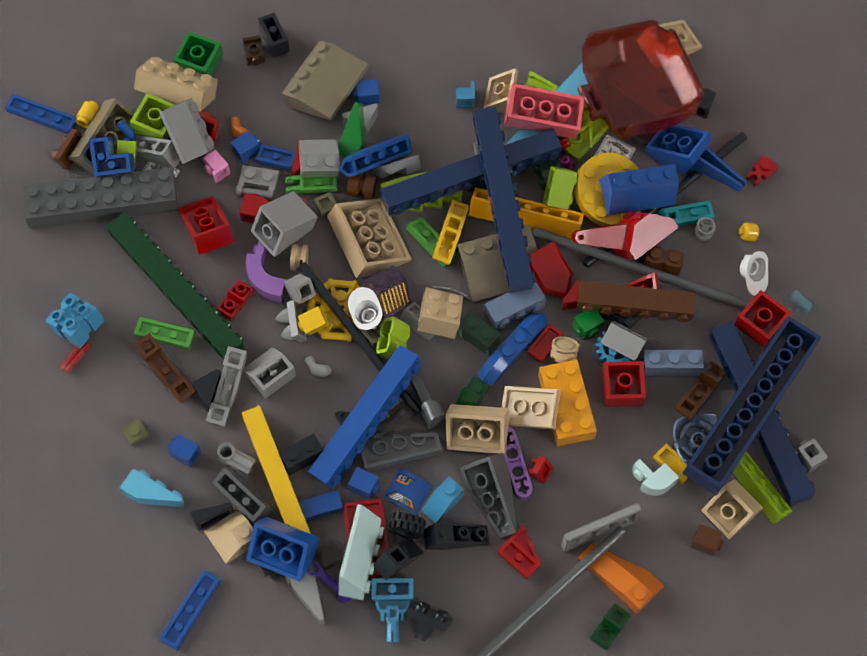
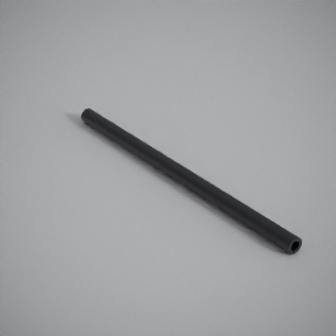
(353, 330)

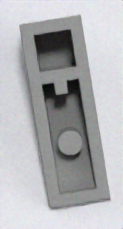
(157, 151)
(308, 594)

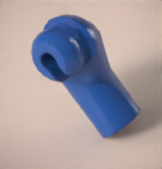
(127, 130)

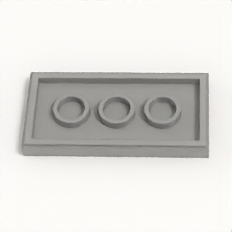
(600, 527)

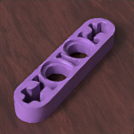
(517, 462)

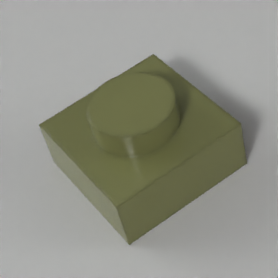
(325, 204)
(372, 335)
(135, 432)

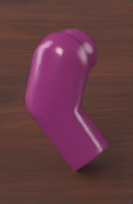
(567, 163)

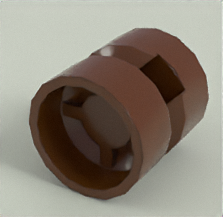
(362, 185)

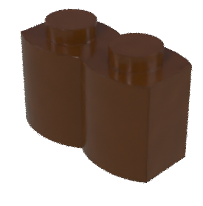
(664, 260)

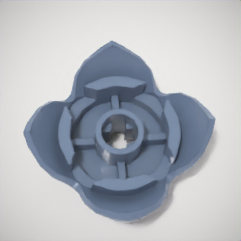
(687, 430)

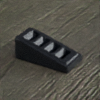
(210, 515)

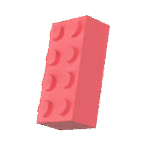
(544, 109)

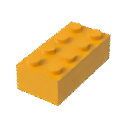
(574, 414)

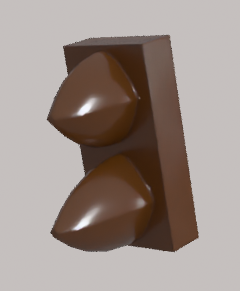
(68, 144)

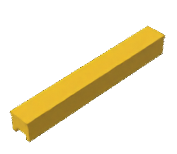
(274, 469)

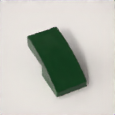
(610, 626)

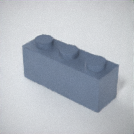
(514, 306)
(672, 363)

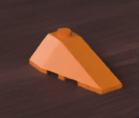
(626, 580)

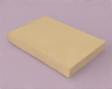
(531, 406)

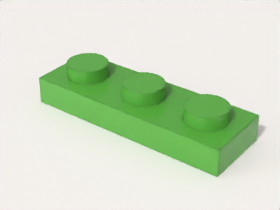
(426, 236)
(165, 333)

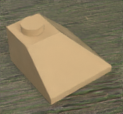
(231, 536)

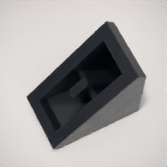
(207, 387)

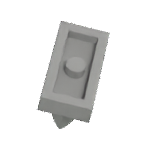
(290, 315)

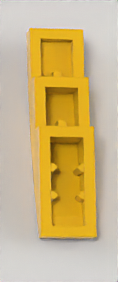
(450, 232)

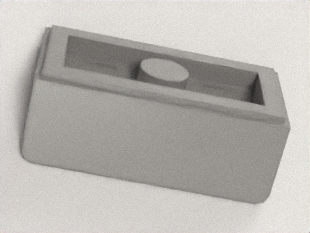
(411, 317)

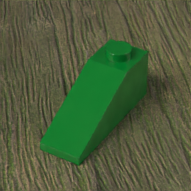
(353, 136)

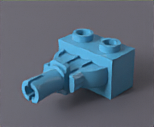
(393, 598)

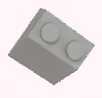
(318, 158)

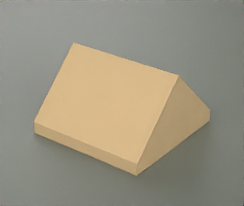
(498, 90)

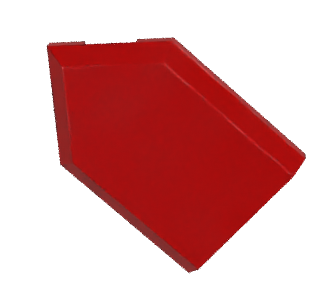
(551, 270)

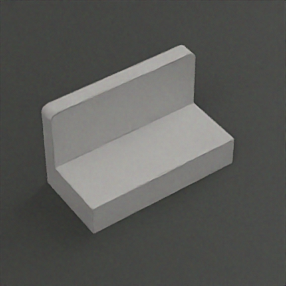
(624, 340)

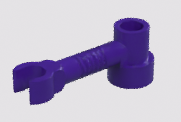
(329, 580)

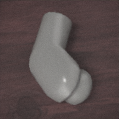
(317, 369)

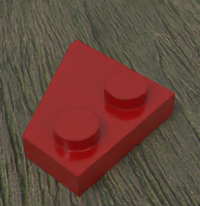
(520, 553)

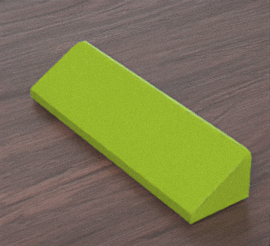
(761, 489)

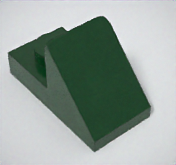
(473, 393)

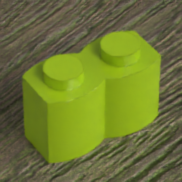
(392, 334)

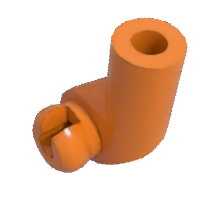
(236, 129)

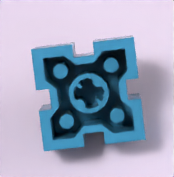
(75, 320)

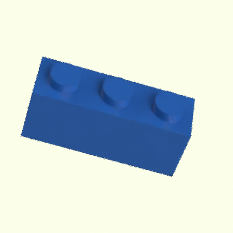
(282, 548)

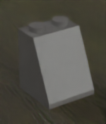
(283, 222)

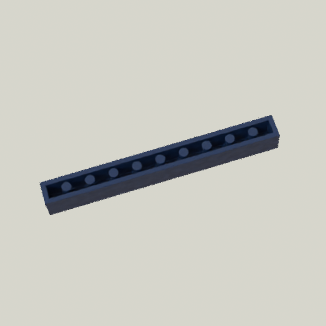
(466, 173)
(502, 200)
(773, 436)

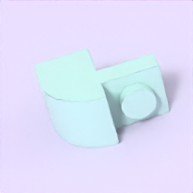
(657, 482)

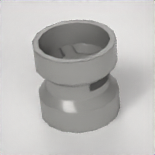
(704, 229)

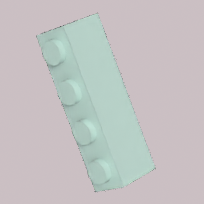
(360, 553)

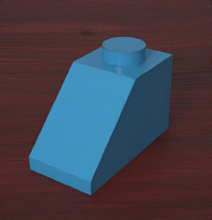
(443, 500)

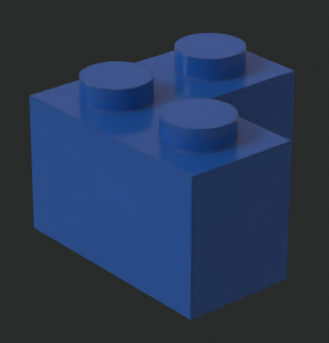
(105, 160)

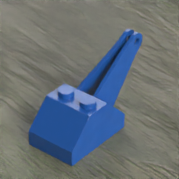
(689, 149)

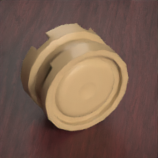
(299, 255)
(564, 349)

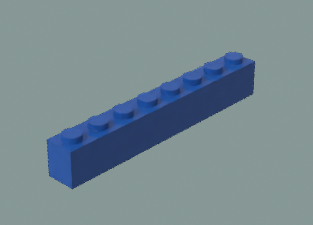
(365, 417)

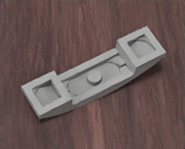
(228, 386)

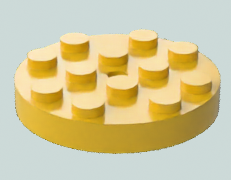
(588, 188)

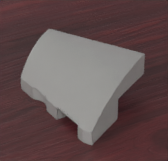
(402, 166)

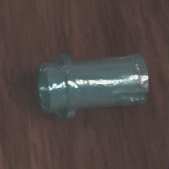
(800, 300)

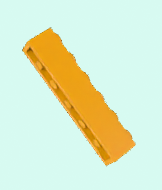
(535, 214)

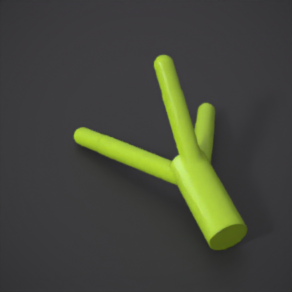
(588, 125)

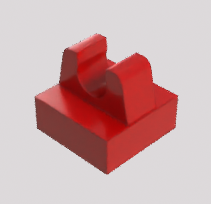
(541, 469)

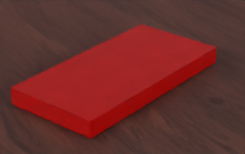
(377, 508)

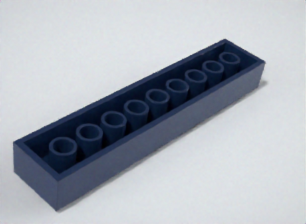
(751, 406)

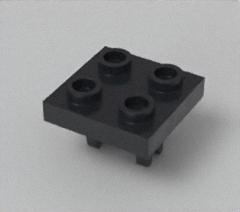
(428, 619)

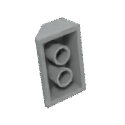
(187, 130)

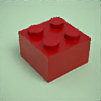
(762, 318)
(623, 384)

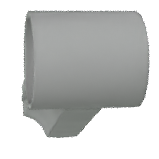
(237, 459)

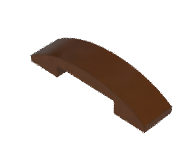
(164, 368)
(700, 391)

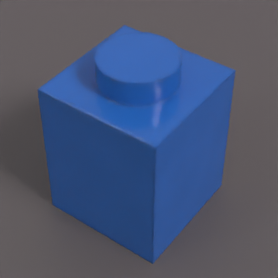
(367, 92)
(245, 146)
(184, 450)
(363, 483)

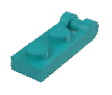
(689, 213)

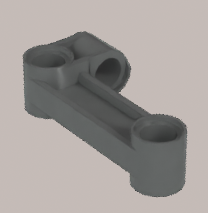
(432, 412)

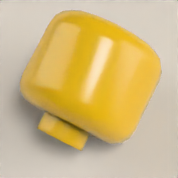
(749, 232)

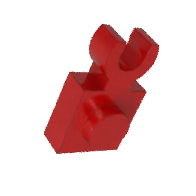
(762, 169)

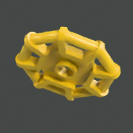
(342, 299)

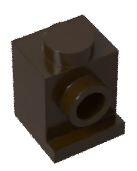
(253, 50)

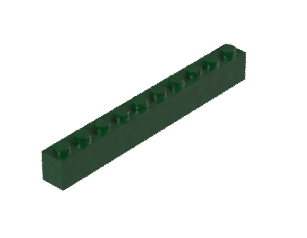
(174, 286)

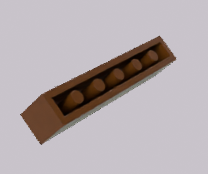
(635, 301)

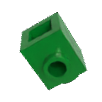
(587, 324)

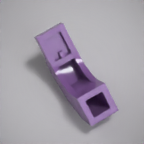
(265, 285)

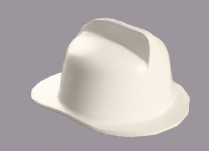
(755, 271)
(365, 308)

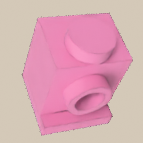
(216, 166)

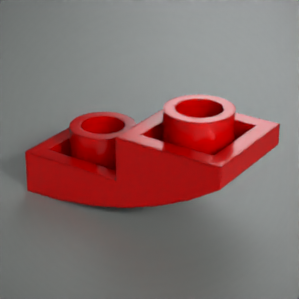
(235, 300)

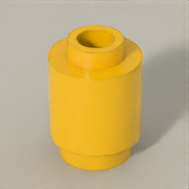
(87, 113)

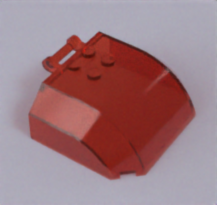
(639, 79)

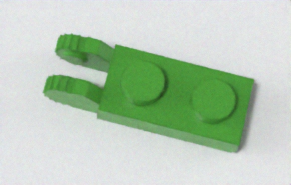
(311, 184)

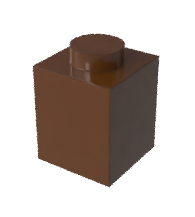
(707, 540)

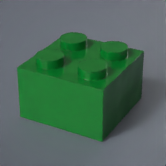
(199, 54)

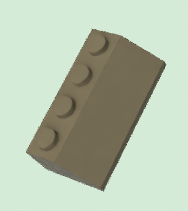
(101, 126)

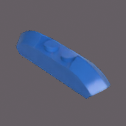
(376, 155)
(512, 348)

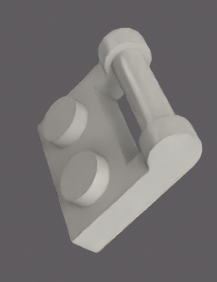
(257, 178)

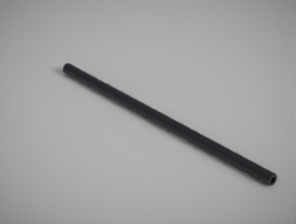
(683, 184)

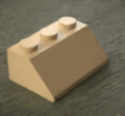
(477, 428)

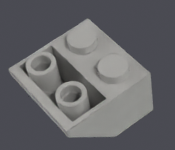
(270, 372)

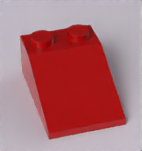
(206, 225)

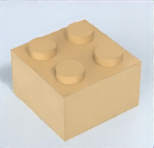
(440, 313)

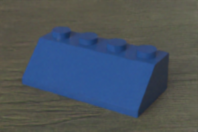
(640, 189)

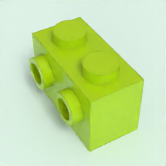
(560, 187)

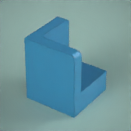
(465, 97)

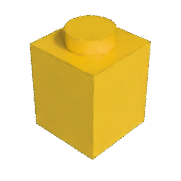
(313, 321)

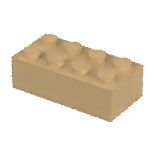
(175, 83)

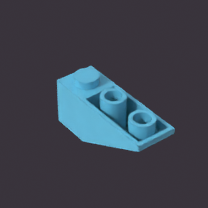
(146, 491)

